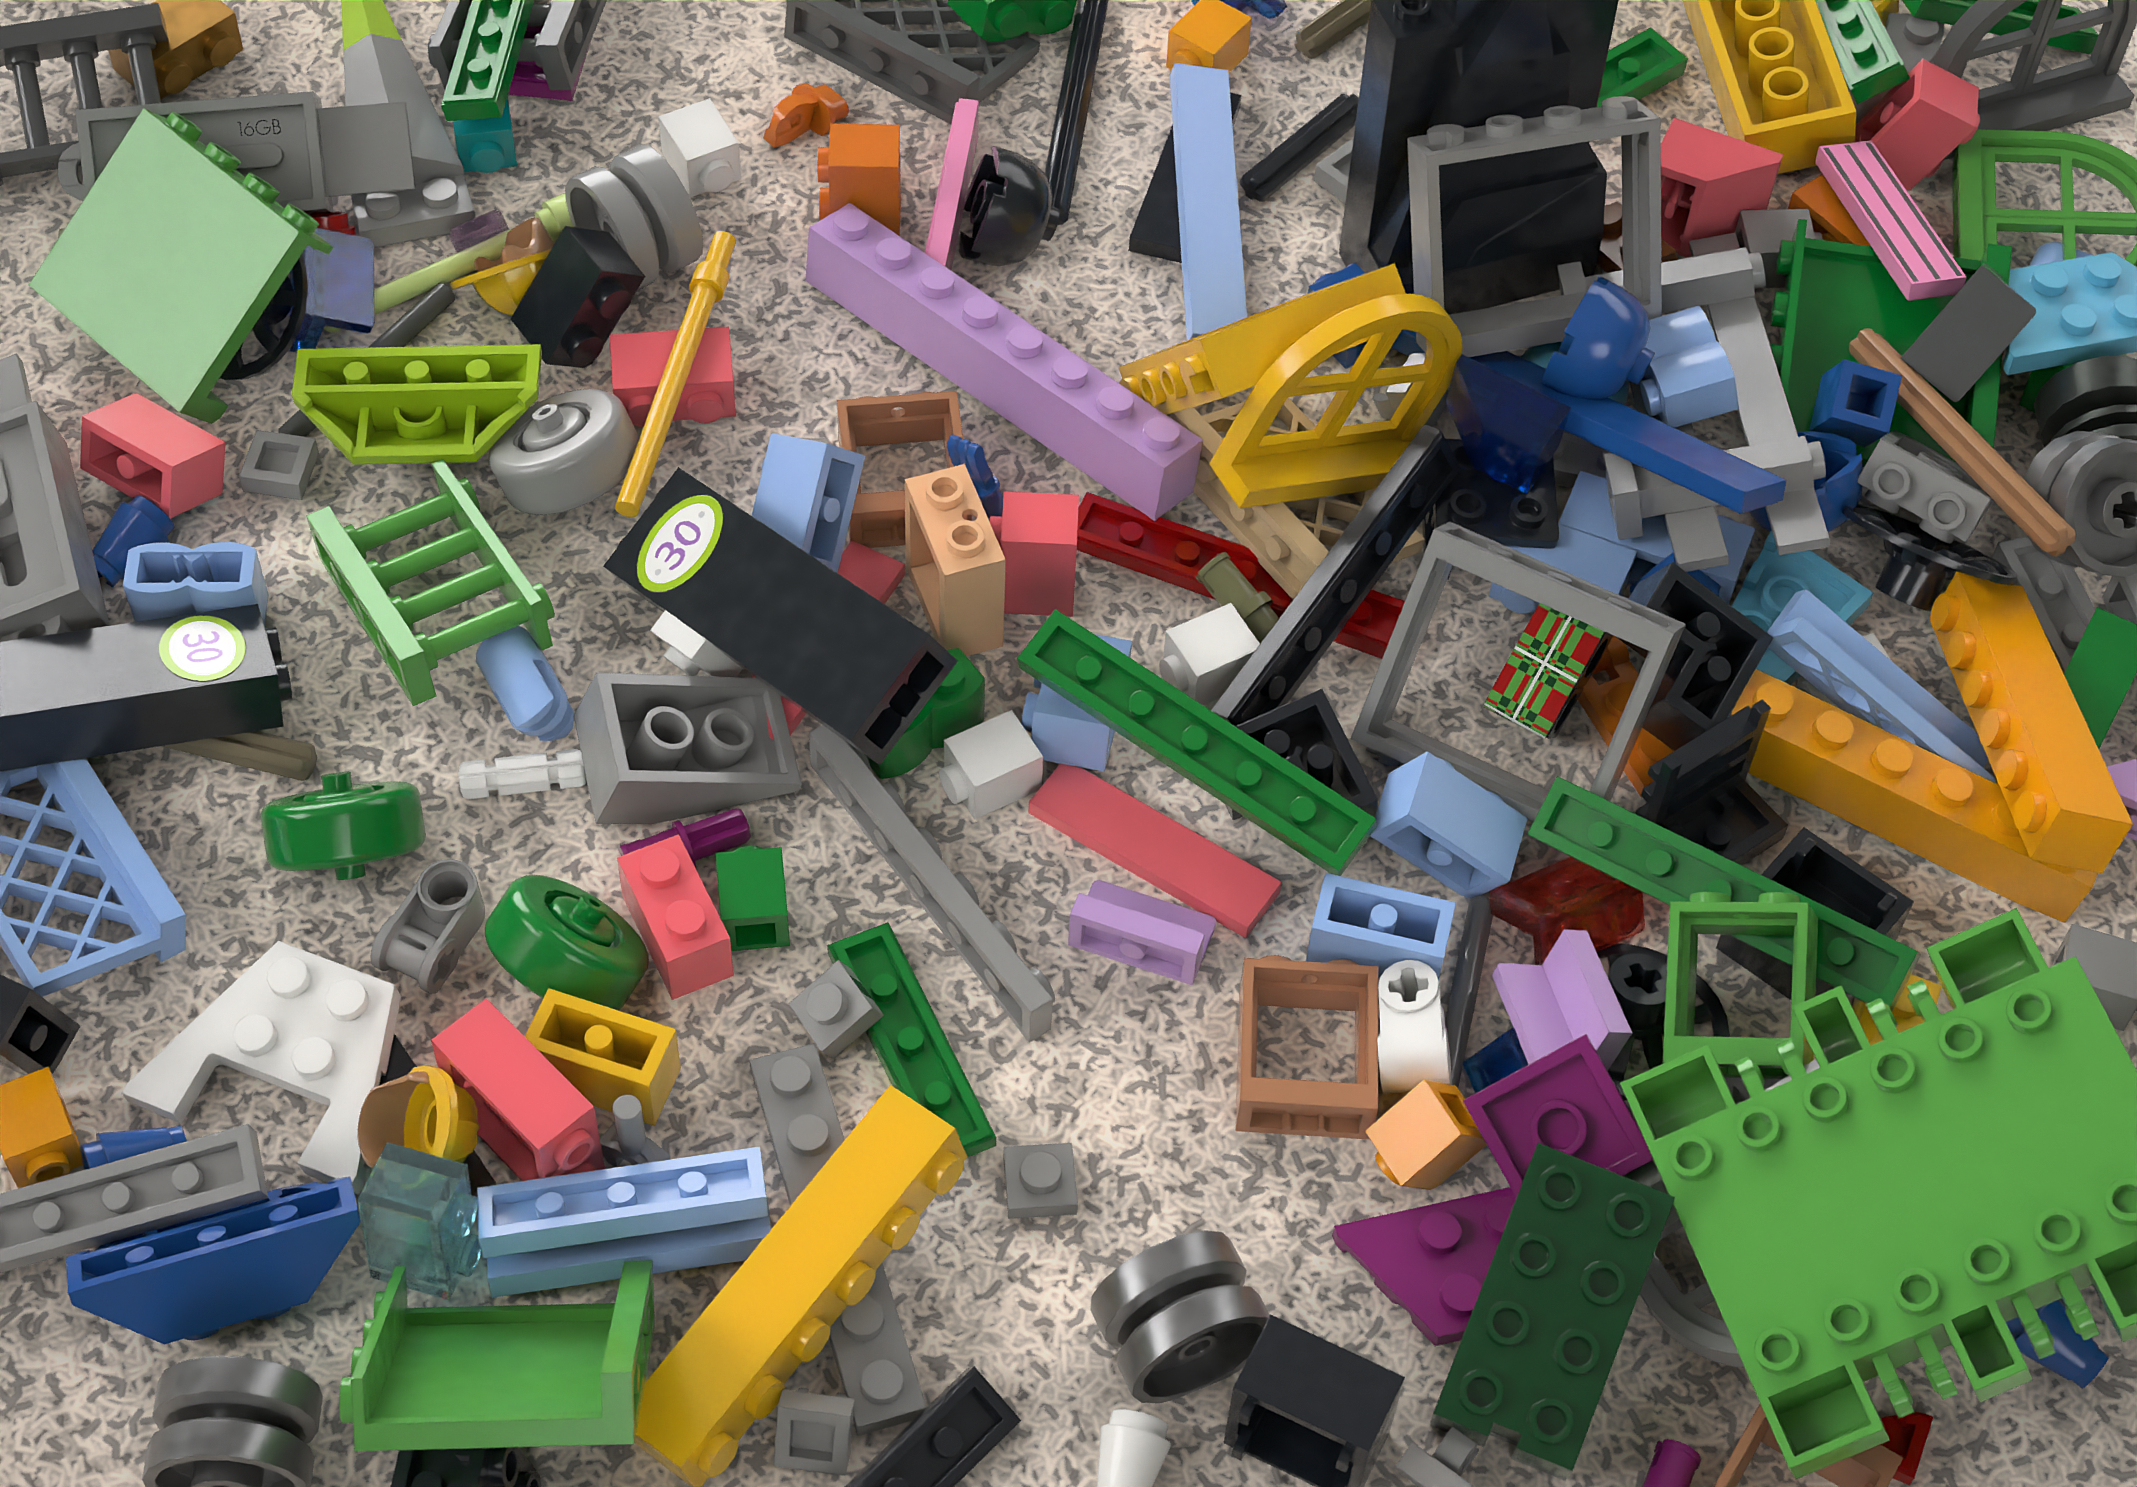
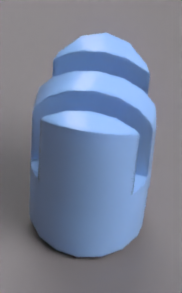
(525, 685)

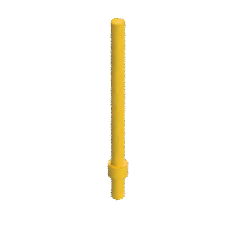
(707, 288)

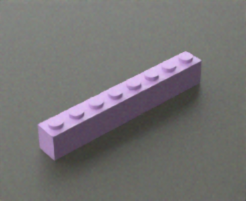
(1003, 361)

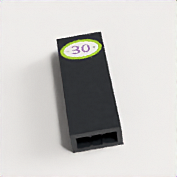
(782, 615)
(139, 686)

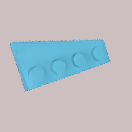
(1775, 581)

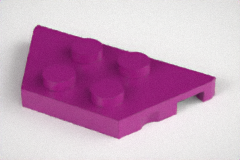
(1432, 1257)

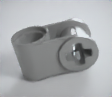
(427, 936)

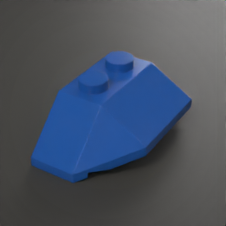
(218, 1266)

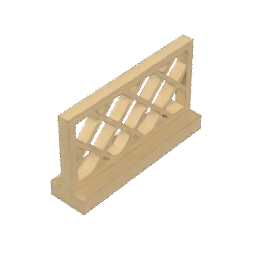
(1281, 541)

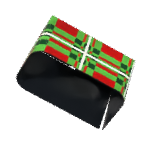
(1547, 671)

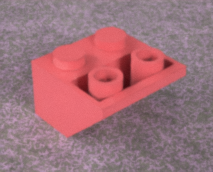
(1709, 183)

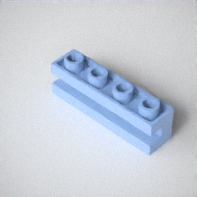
(592, 1221)

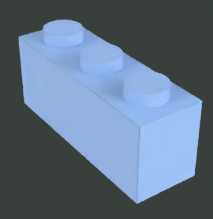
(1591, 513)

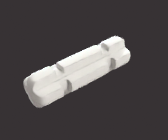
(521, 774)

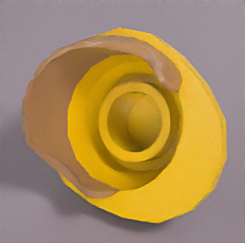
(506, 280)
(419, 1113)

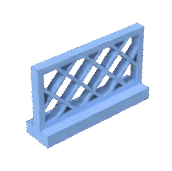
(111, 855)

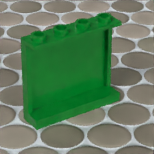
(1844, 289)

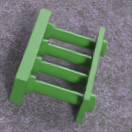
(391, 620)

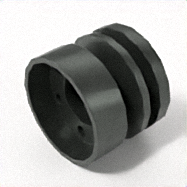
(2090, 398)

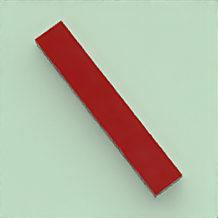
(1179, 552)

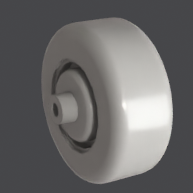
(564, 452)

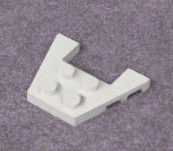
(298, 1028)

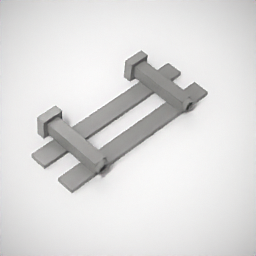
(1725, 282)

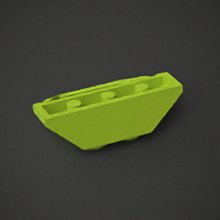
(416, 400)

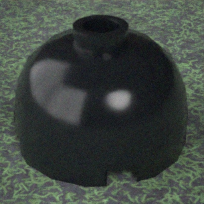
(1007, 209)

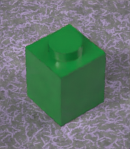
(753, 897)

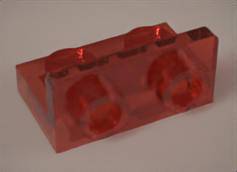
(1569, 898)

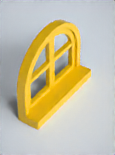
(1335, 456)

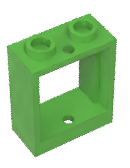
(1716, 914)

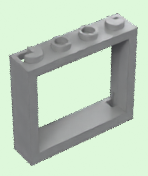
(1542, 319)
(1546, 585)

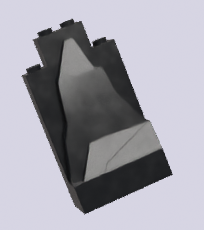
(1502, 215)

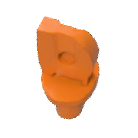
(805, 110)

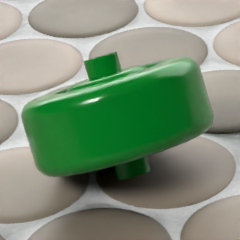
(343, 826)
(565, 942)

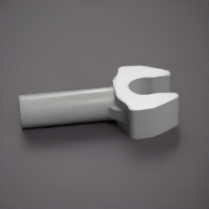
(627, 1136)

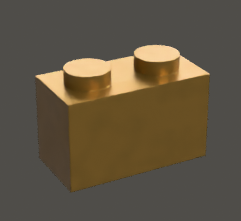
(200, 38)

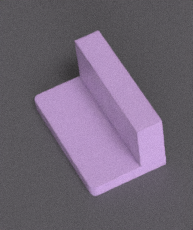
(1141, 931)
(1563, 1000)

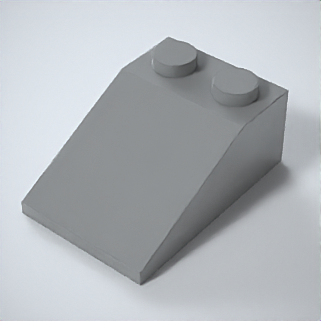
(681, 745)

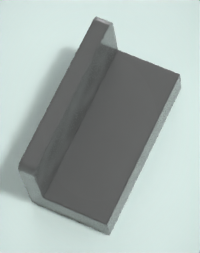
(1969, 333)

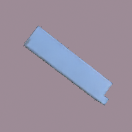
(1869, 683)

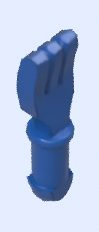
(986, 484)

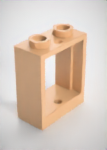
(954, 561)

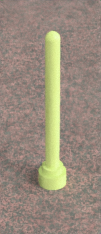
(553, 216)

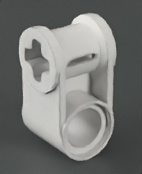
(1412, 1028)

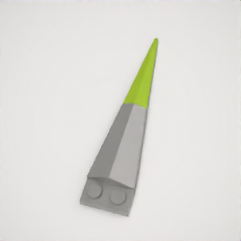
(382, 72)

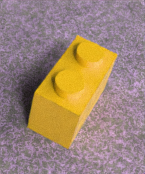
(607, 1052)

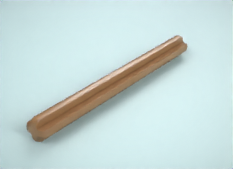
(1967, 447)

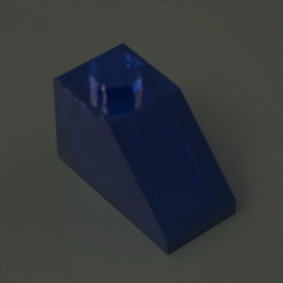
(1504, 424)

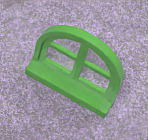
(1974, 189)

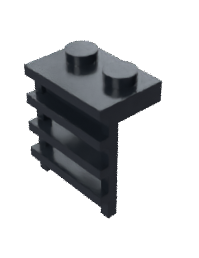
(1705, 793)

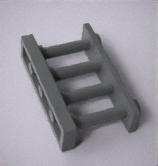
(78, 41)
(558, 48)

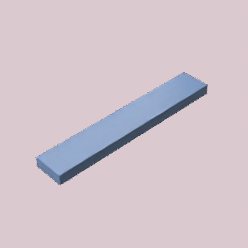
(1207, 198)

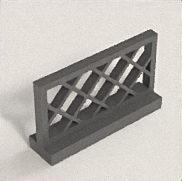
(900, 58)

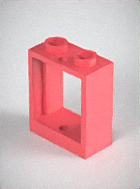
(521, 1099)

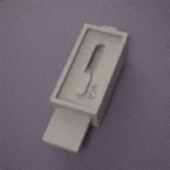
(278, 137)
(44, 542)

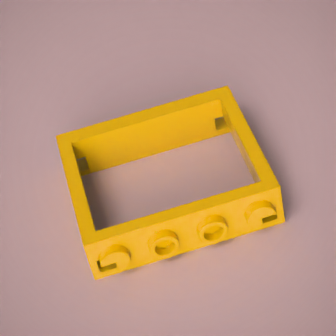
(1242, 351)

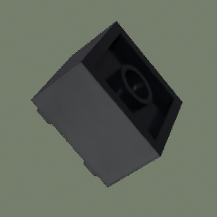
(1833, 880)
(1311, 1407)

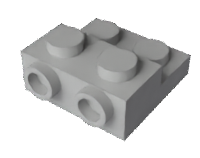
(1926, 484)

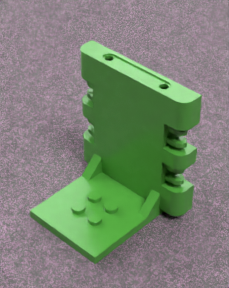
(1908, 1187)

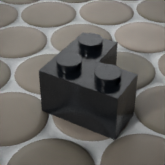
(1709, 662)
(1314, 741)

